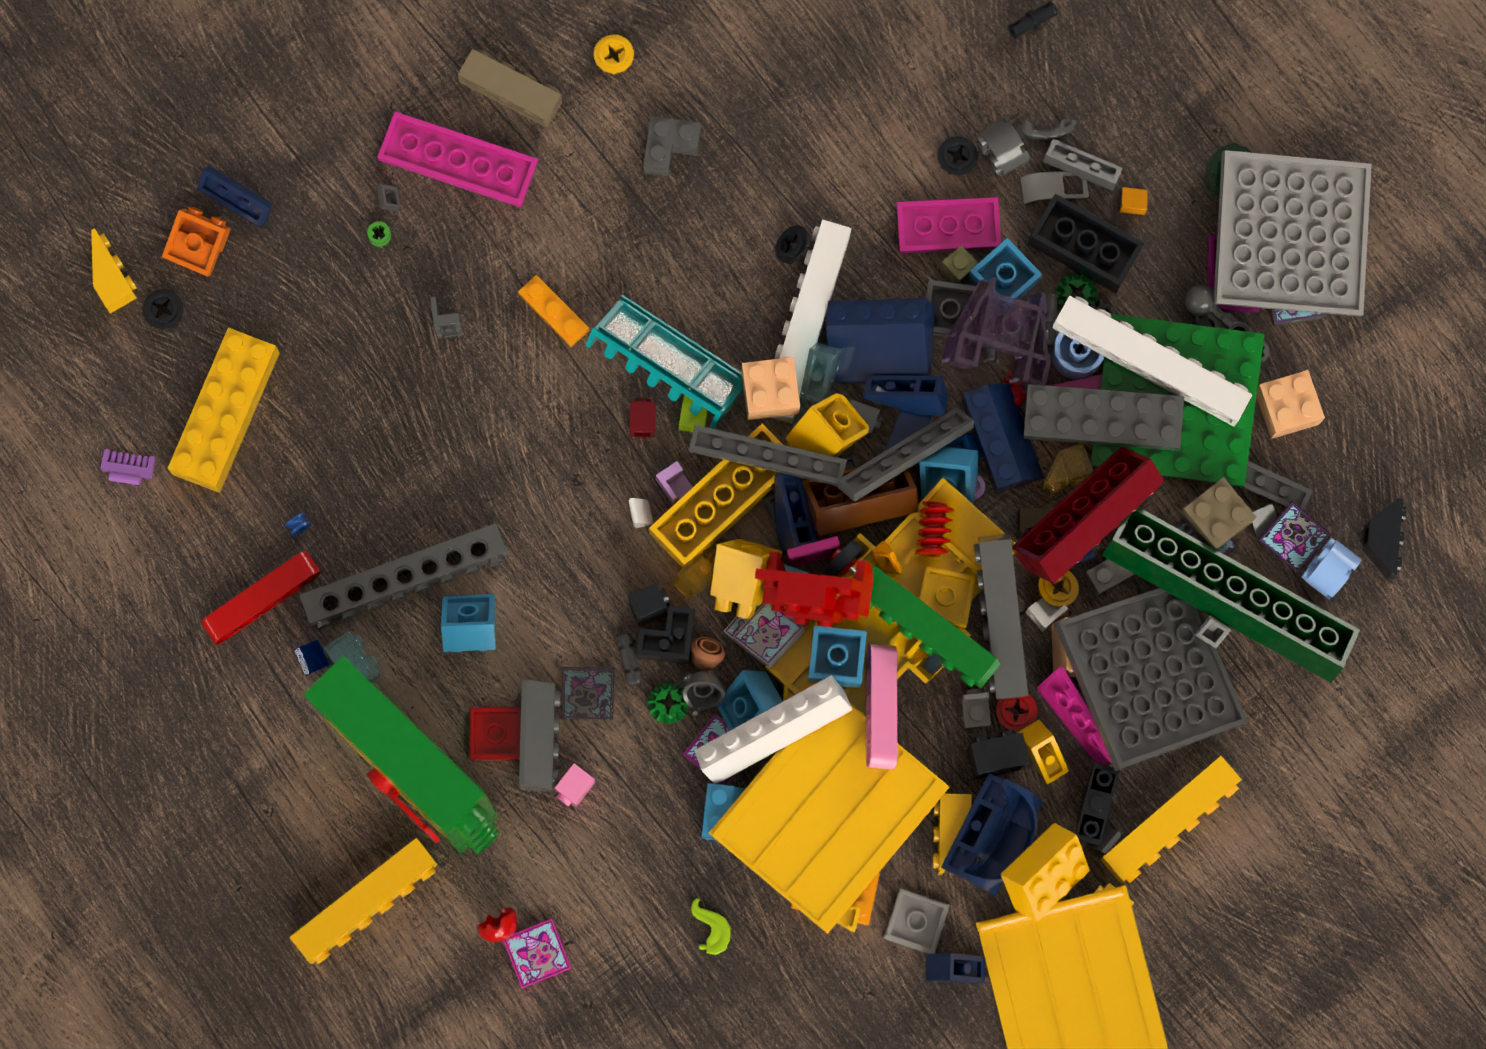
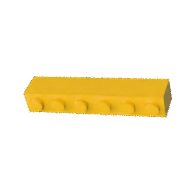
(1171, 819)
(364, 901)

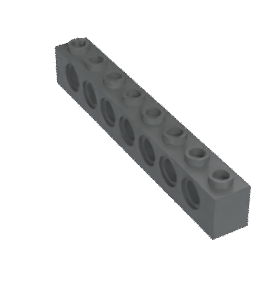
(315, 600)

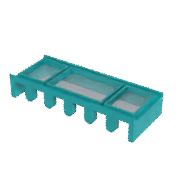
(669, 357)

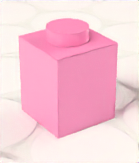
(574, 786)

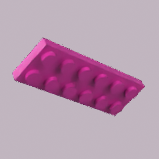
(458, 159)

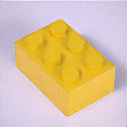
(1045, 872)

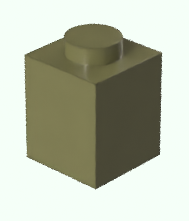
(958, 265)

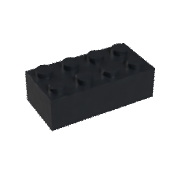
(1085, 243)

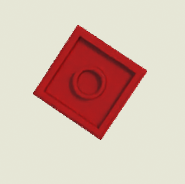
(494, 733)

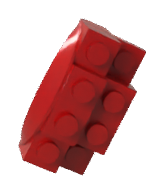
(813, 596)

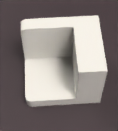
(1044, 614)

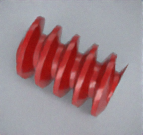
(934, 529)

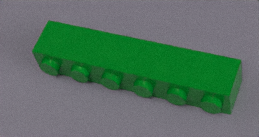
(931, 630)

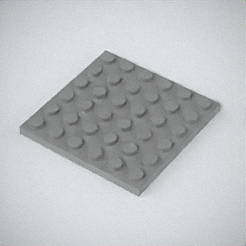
(1292, 233)

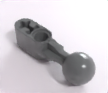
(1200, 302)

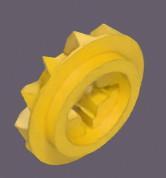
(617, 44)
(1069, 587)

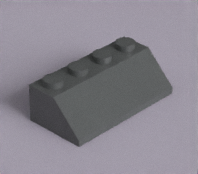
(538, 736)

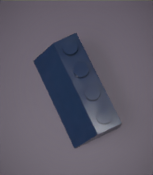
(1000, 437)

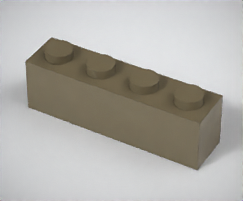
(510, 88)

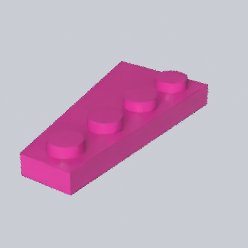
(1073, 712)

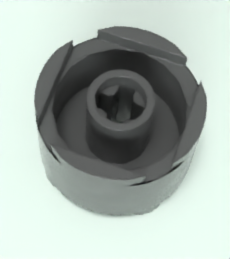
(1003, 146)

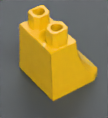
(828, 427)
(735, 575)

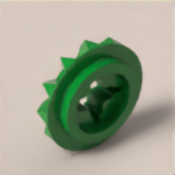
(1076, 281)
(658, 710)

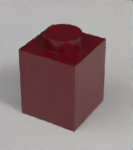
(642, 418)

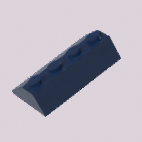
(881, 337)

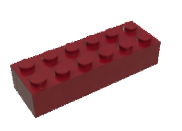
(1087, 514)

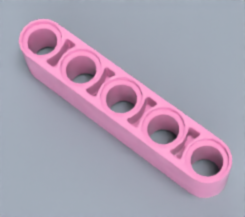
(881, 706)

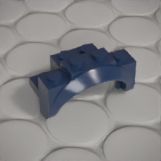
(994, 834)

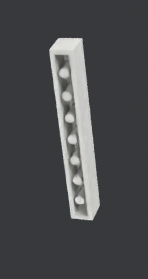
(815, 292)
(1152, 361)

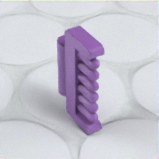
(127, 473)

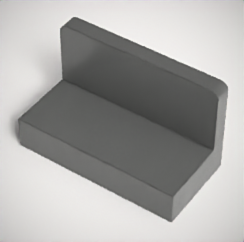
(447, 324)

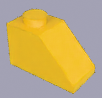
(1044, 752)

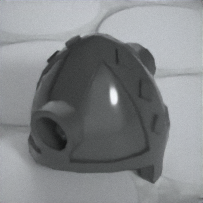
(702, 690)

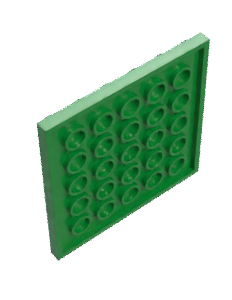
(1208, 445)

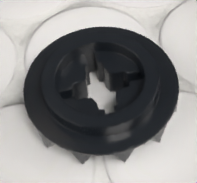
(952, 145)
(794, 234)
(162, 297)

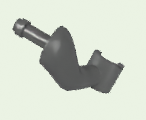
(1062, 128)

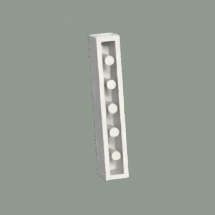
(773, 730)

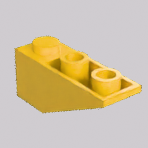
(107, 278)
(951, 814)

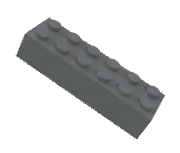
(1103, 417)
(1002, 613)

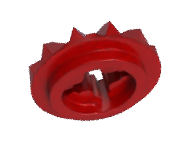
(1006, 718)

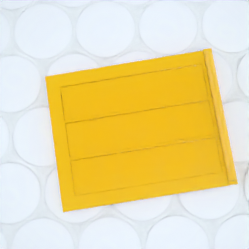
(824, 820)
(1073, 976)

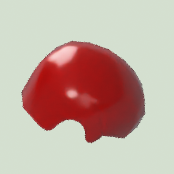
(498, 928)

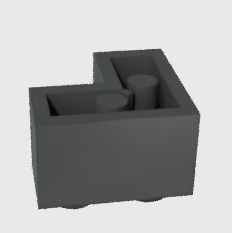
(669, 137)

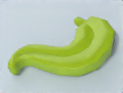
(720, 929)

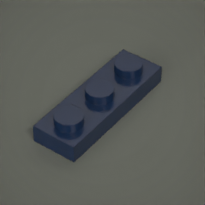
(234, 196)

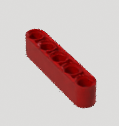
(260, 597)

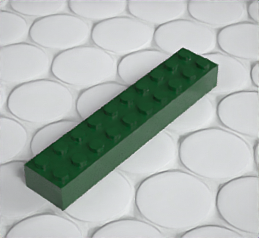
(1232, 593)

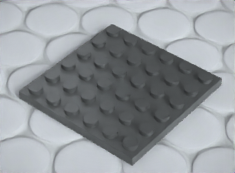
(1149, 676)

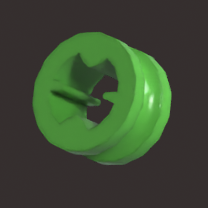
(380, 242)

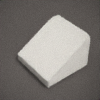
(640, 512)

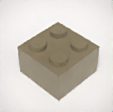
(1217, 515)

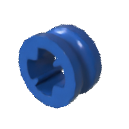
(298, 524)

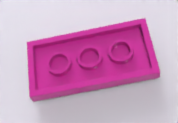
(948, 225)

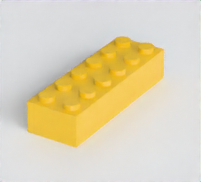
(223, 410)
(713, 506)

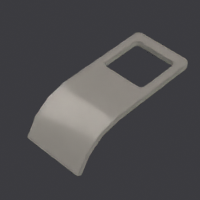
(1047, 184)

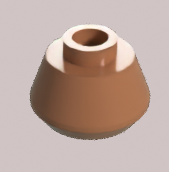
(706, 653)

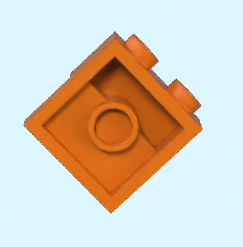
(196, 240)

